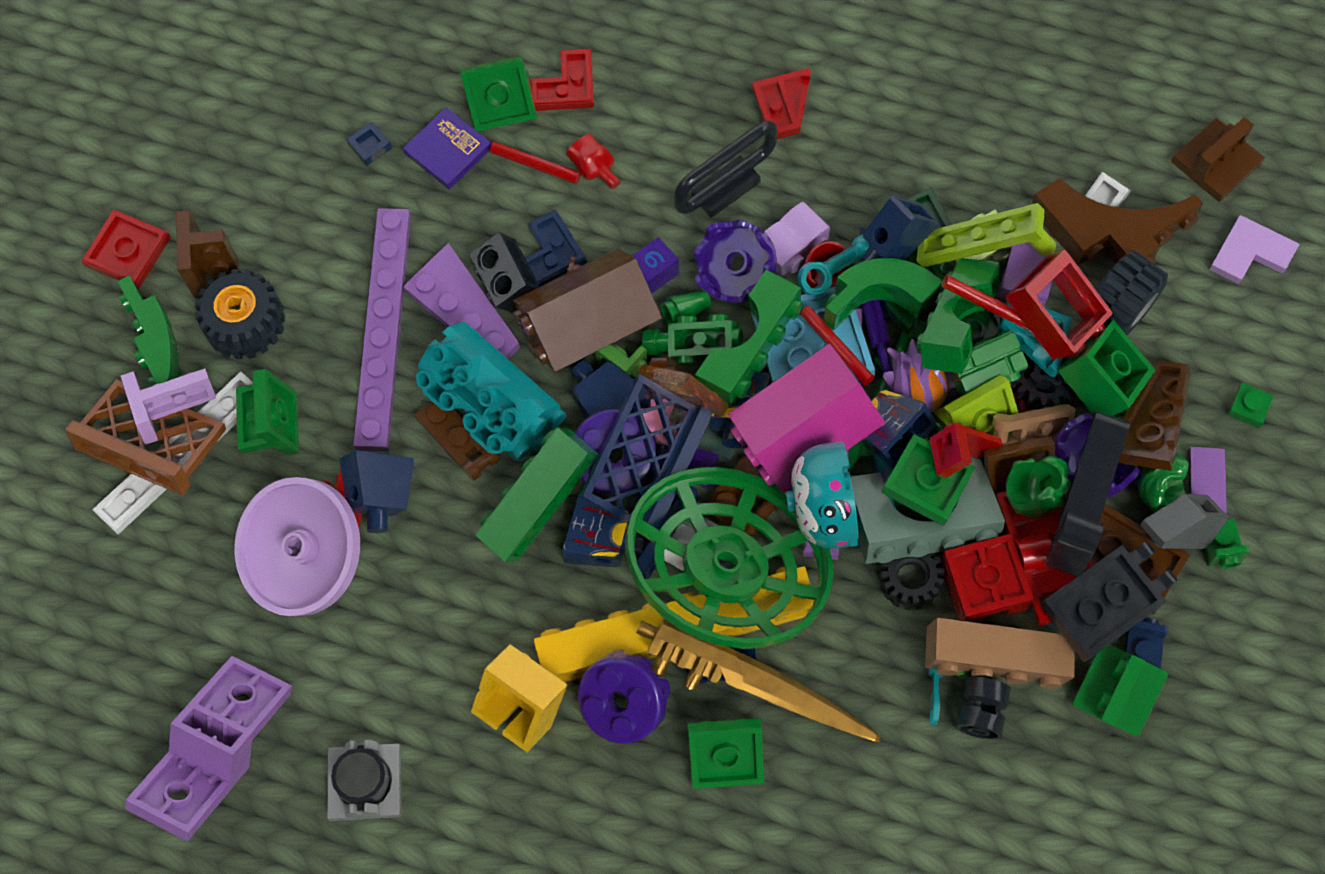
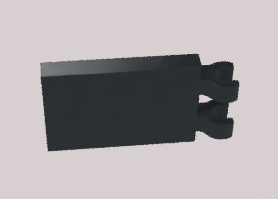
(1107, 600)

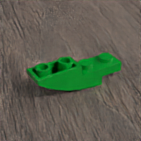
(155, 338)

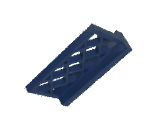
(676, 459)

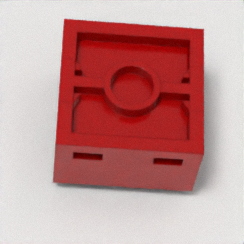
(986, 579)

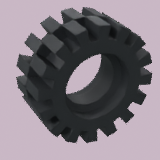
(912, 596)

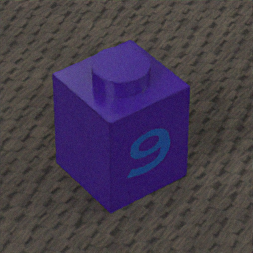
(657, 264)

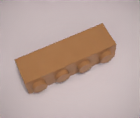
(999, 652)

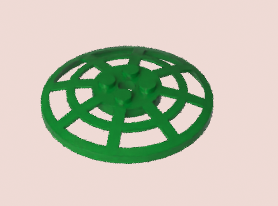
(732, 546)

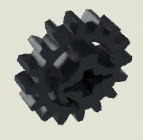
(1041, 387)

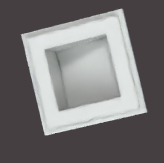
(1108, 191)

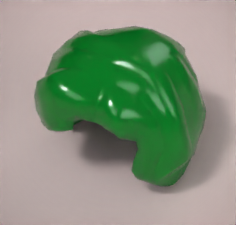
(1038, 486)
(1161, 487)

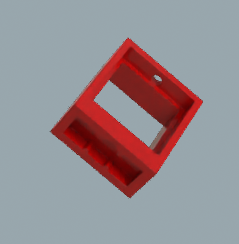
(1079, 293)

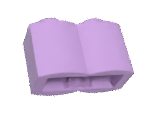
(796, 236)

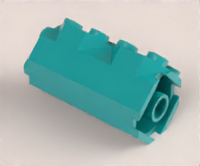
(496, 398)

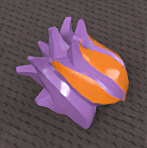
(915, 382)

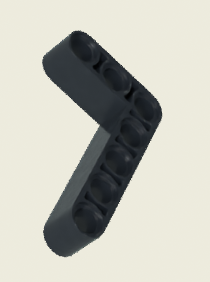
(1079, 523)

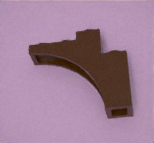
(1091, 228)

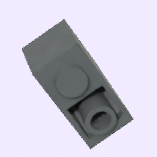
(1186, 523)

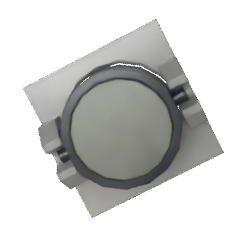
(362, 780)

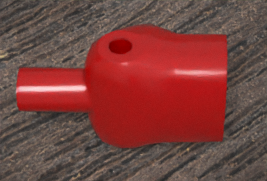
(593, 160)

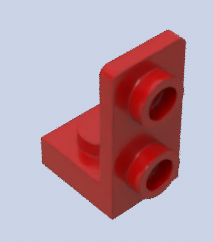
(956, 445)

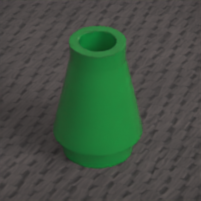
(684, 305)

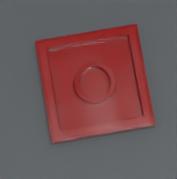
(126, 248)

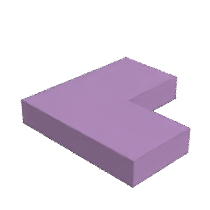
(1252, 242)

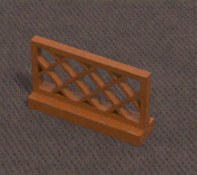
(135, 459)

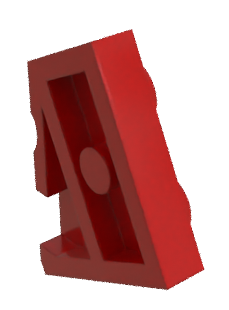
(783, 100)

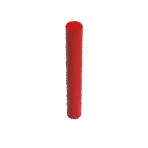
(535, 162)
(983, 300)
(842, 350)

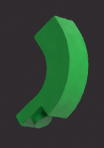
(882, 279)

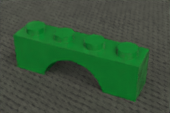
(947, 339)
(730, 370)

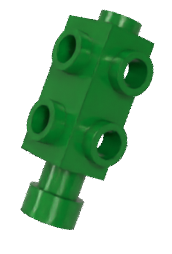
(705, 336)

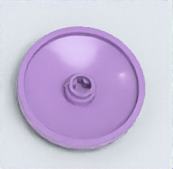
(297, 546)

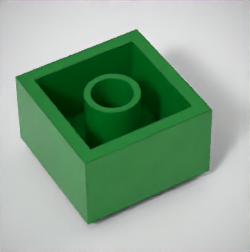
(1108, 371)

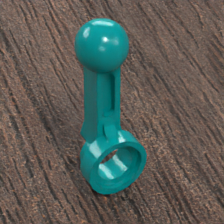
(832, 266)

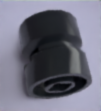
(983, 695)

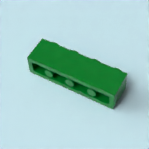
(536, 494)

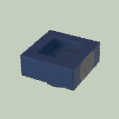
(369, 143)

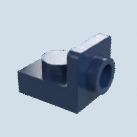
(1146, 641)

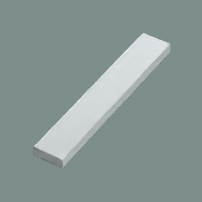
(136, 494)

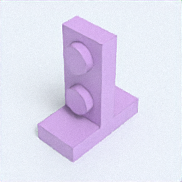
(165, 399)

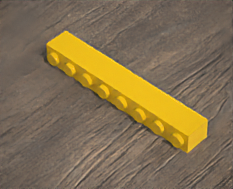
(576, 649)

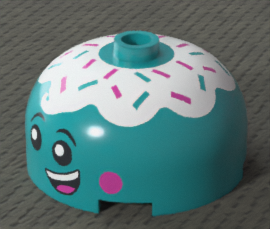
(824, 496)

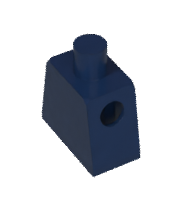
(898, 229)
(603, 388)
(376, 486)

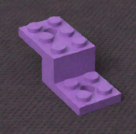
(208, 748)

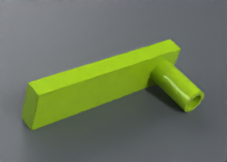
(987, 235)

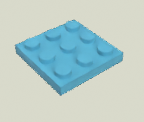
(803, 342)

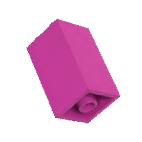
(800, 410)

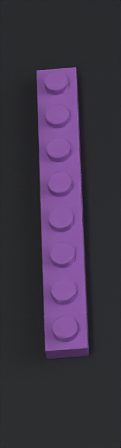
(382, 331)

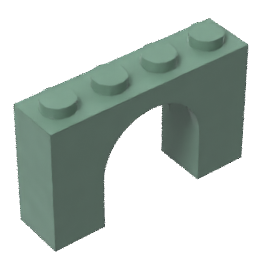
(891, 536)

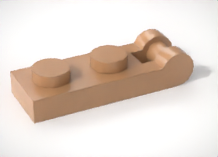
(1032, 424)

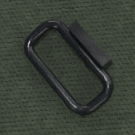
(731, 180)

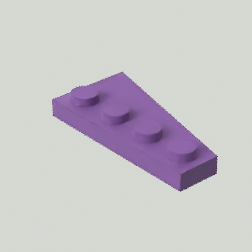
(454, 297)

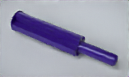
(877, 332)

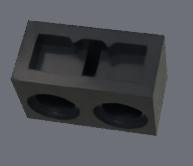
(509, 270)

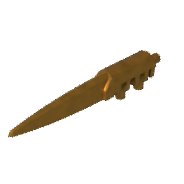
(743, 673)

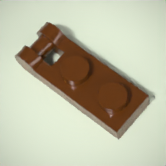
(450, 434)

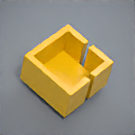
(515, 682)

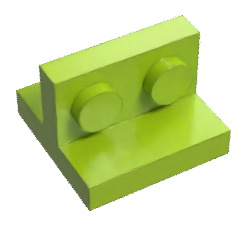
(980, 406)

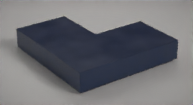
(556, 248)

